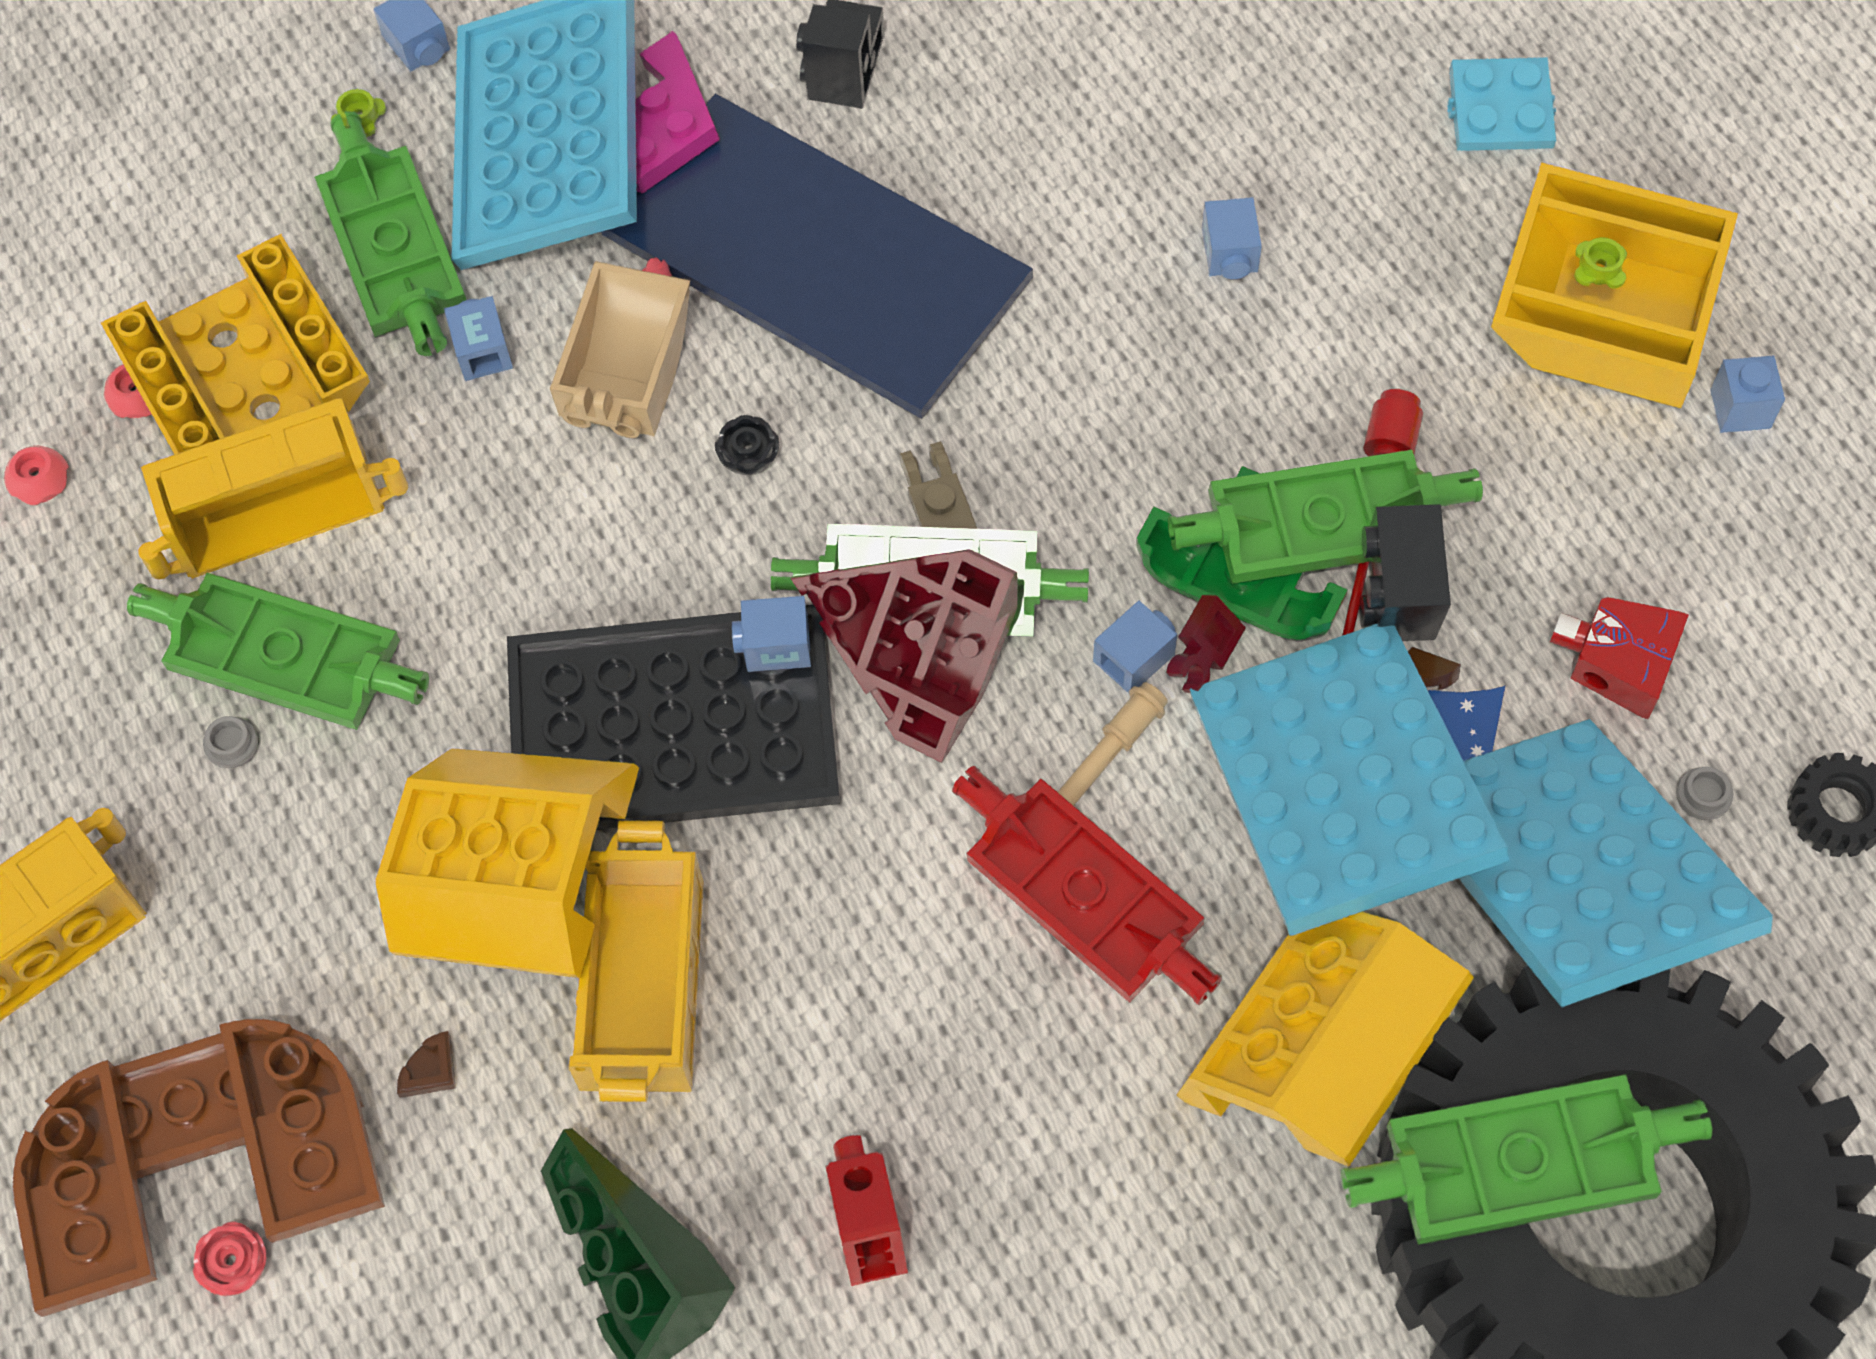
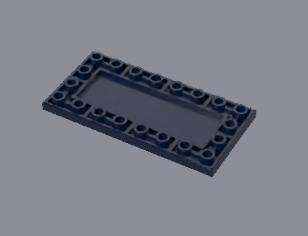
(826, 258)

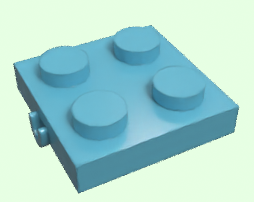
(1502, 104)

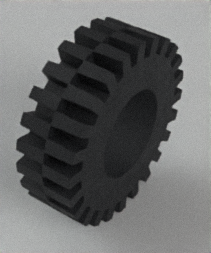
(1771, 1168)

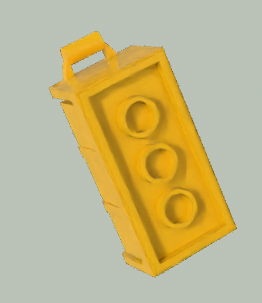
(263, 490)
(60, 906)
(639, 969)

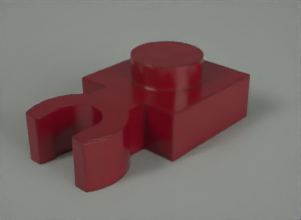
(1209, 641)

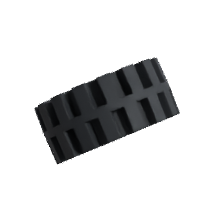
(1816, 822)

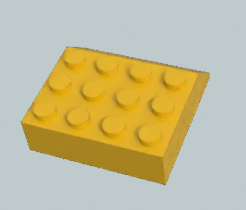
(1625, 338)

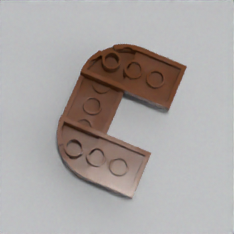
(126, 1121)

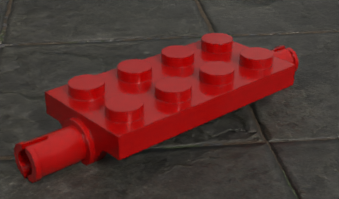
(1085, 888)

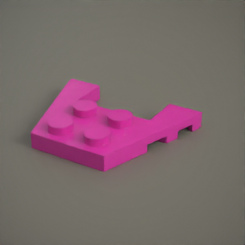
(669, 116)

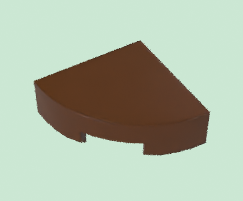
(1435, 669)
(428, 1068)

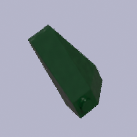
(650, 1269)

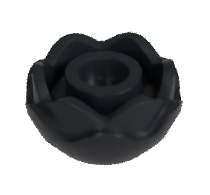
(747, 431)

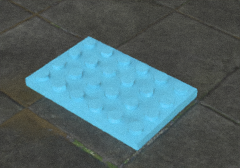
(543, 127)
(1346, 778)
(1600, 868)

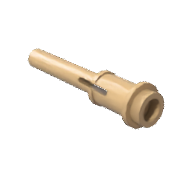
(1121, 732)

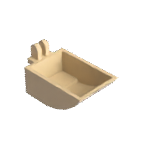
(622, 350)

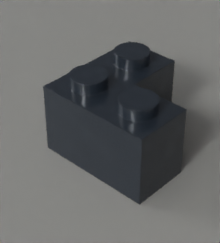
(840, 51)
(1408, 571)

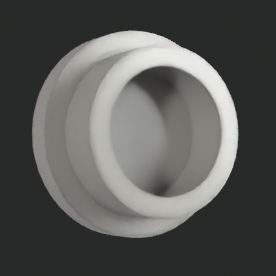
(230, 742)
(1705, 793)

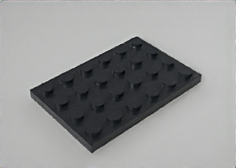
(682, 712)

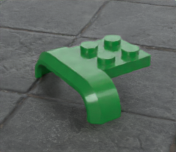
(1264, 603)

